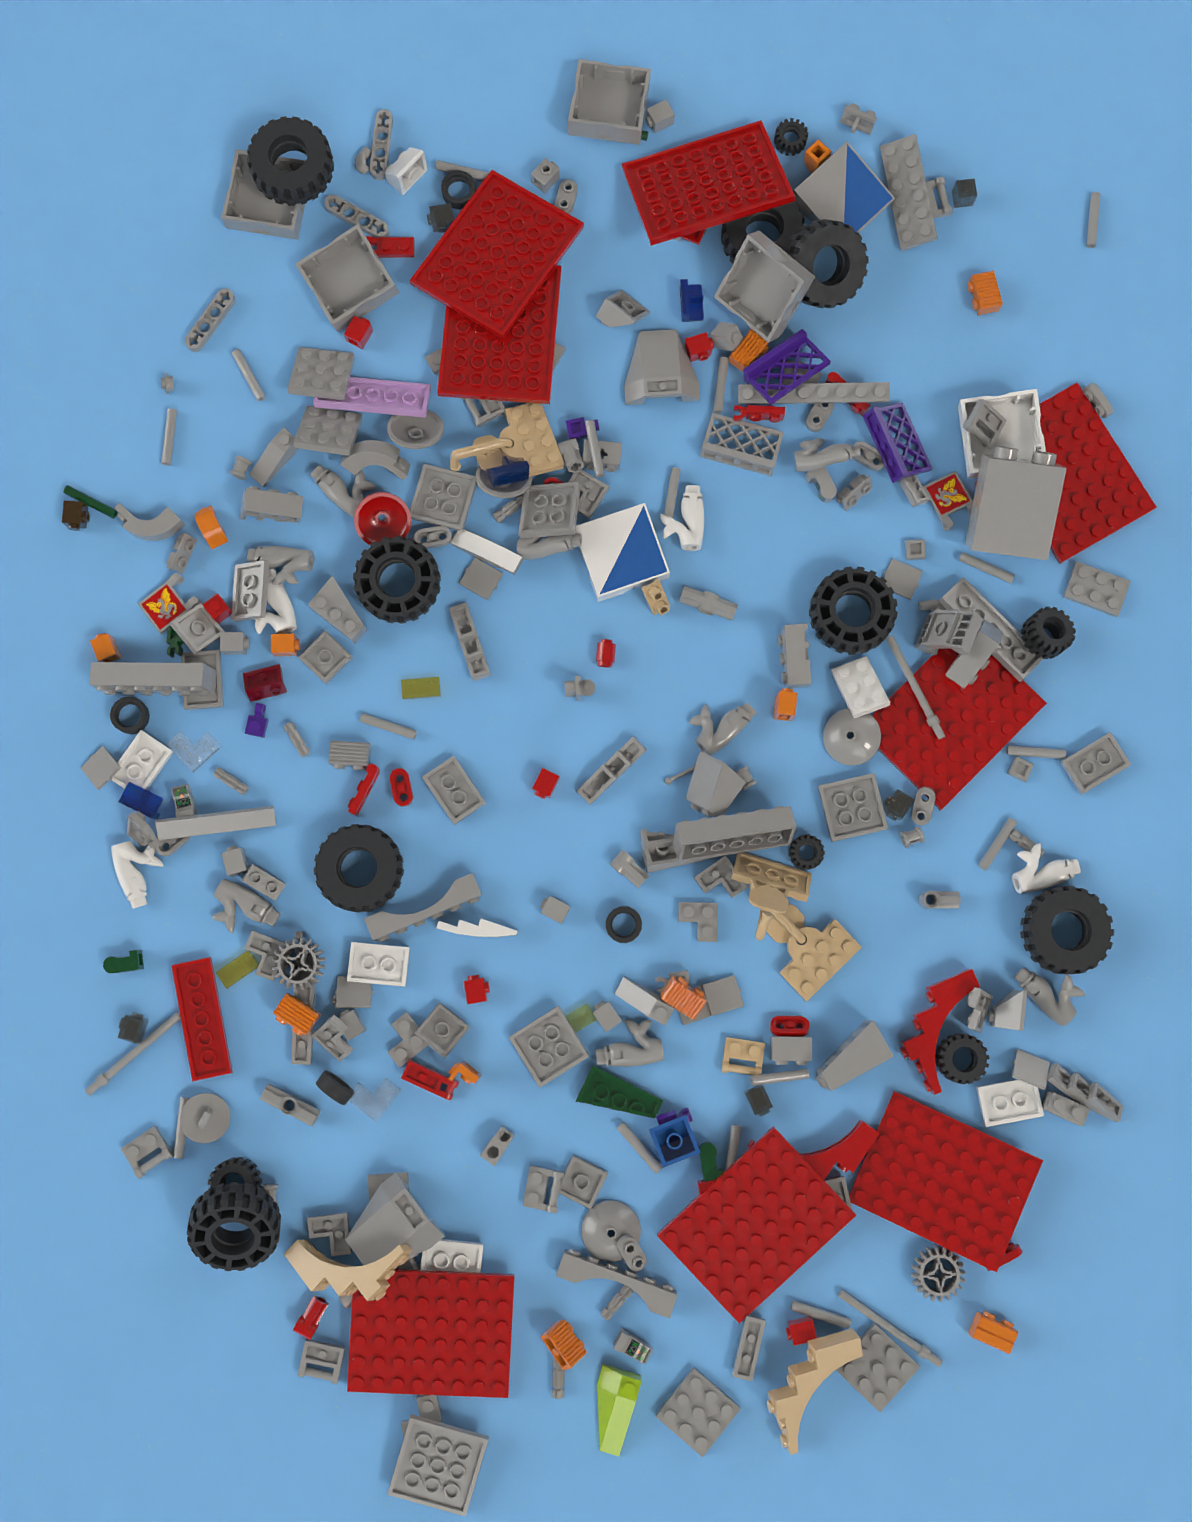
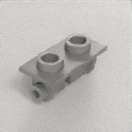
(861, 486)
(184, 547)

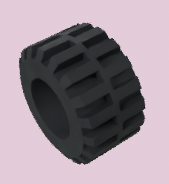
(1039, 641)
(978, 1062)
(238, 1165)

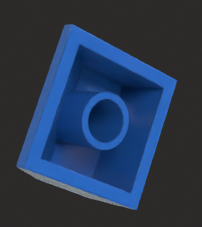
(674, 1141)

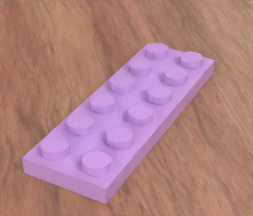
(381, 397)

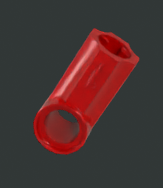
(309, 1321)

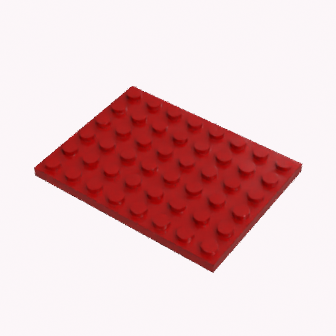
(707, 182)
(497, 254)
(506, 369)
(1099, 483)
(973, 718)
(945, 1181)
(756, 1224)
(434, 1335)

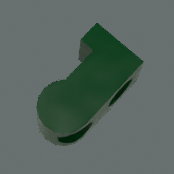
(125, 964)
(708, 1162)

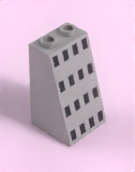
(857, 1055)

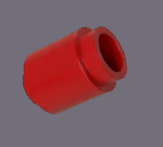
(605, 653)

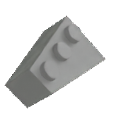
(271, 505)
(336, 610)
(795, 656)
(966, 666)

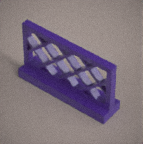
(777, 358)
(888, 445)

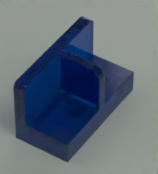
(691, 301)
(508, 473)
(141, 800)

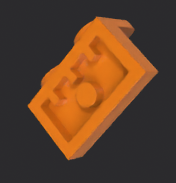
(468, 1073)

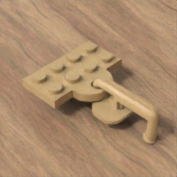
(525, 439)
(770, 886)
(816, 955)

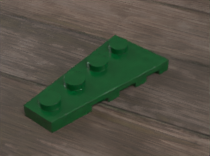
(616, 1094)

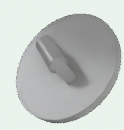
(205, 1118)

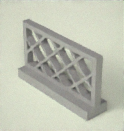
(738, 456)

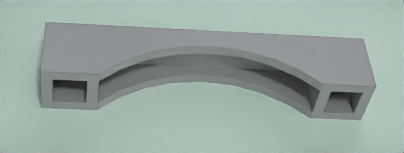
(462, 891)
(578, 1268)

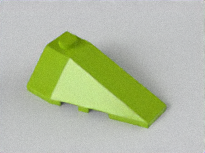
(616, 1401)

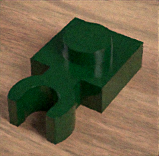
(175, 643)

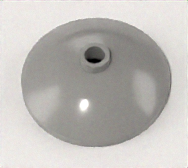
(415, 431)
(504, 491)
(859, 748)
(605, 1217)

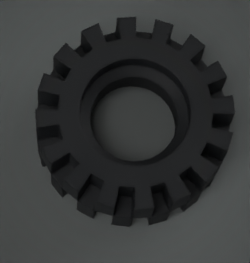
(794, 127)
(814, 843)

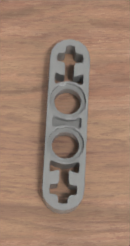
(381, 144)
(356, 217)
(206, 318)

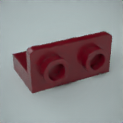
(264, 683)

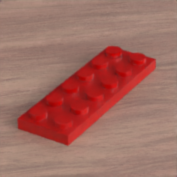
(201, 1019)

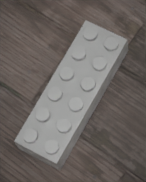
(153, 678)
(734, 833)

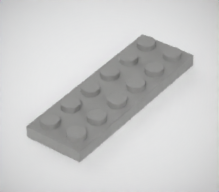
(909, 187)
(1013, 653)

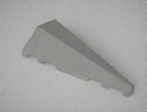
(659, 851)

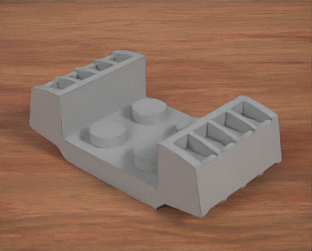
(949, 630)

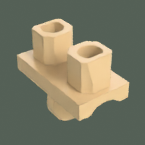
(656, 598)

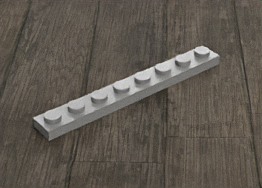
(821, 393)

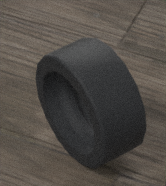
(456, 176)
(116, 708)
(638, 924)
(334, 1087)

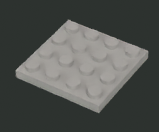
(438, 1465)

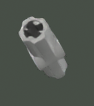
(708, 603)
(301, 1111)

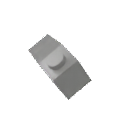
(274, 457)
(644, 1000)

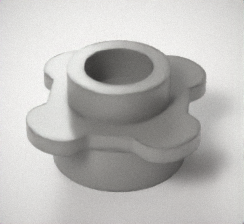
(167, 383)

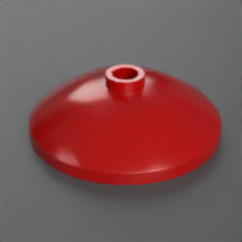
(396, 521)

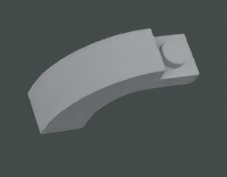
(375, 453)
(151, 530)

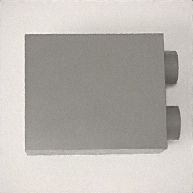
(1015, 504)

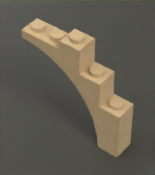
(320, 1272)
(804, 1378)

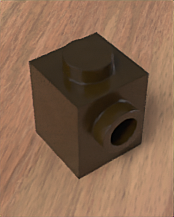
(75, 515)

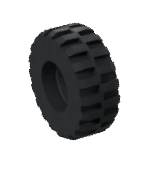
(285, 136)
(784, 217)
(850, 261)
(381, 556)
(872, 591)
(330, 861)
(1094, 923)
(229, 1248)

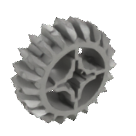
(294, 971)
(953, 1273)

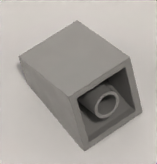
(713, 786)

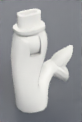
(693, 515)
(278, 599)
(129, 876)
(1048, 876)

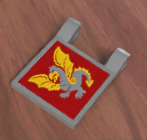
(947, 497)
(166, 605)

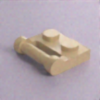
(743, 1050)

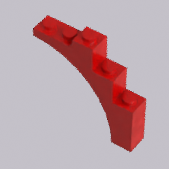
(929, 1021)
(847, 1151)

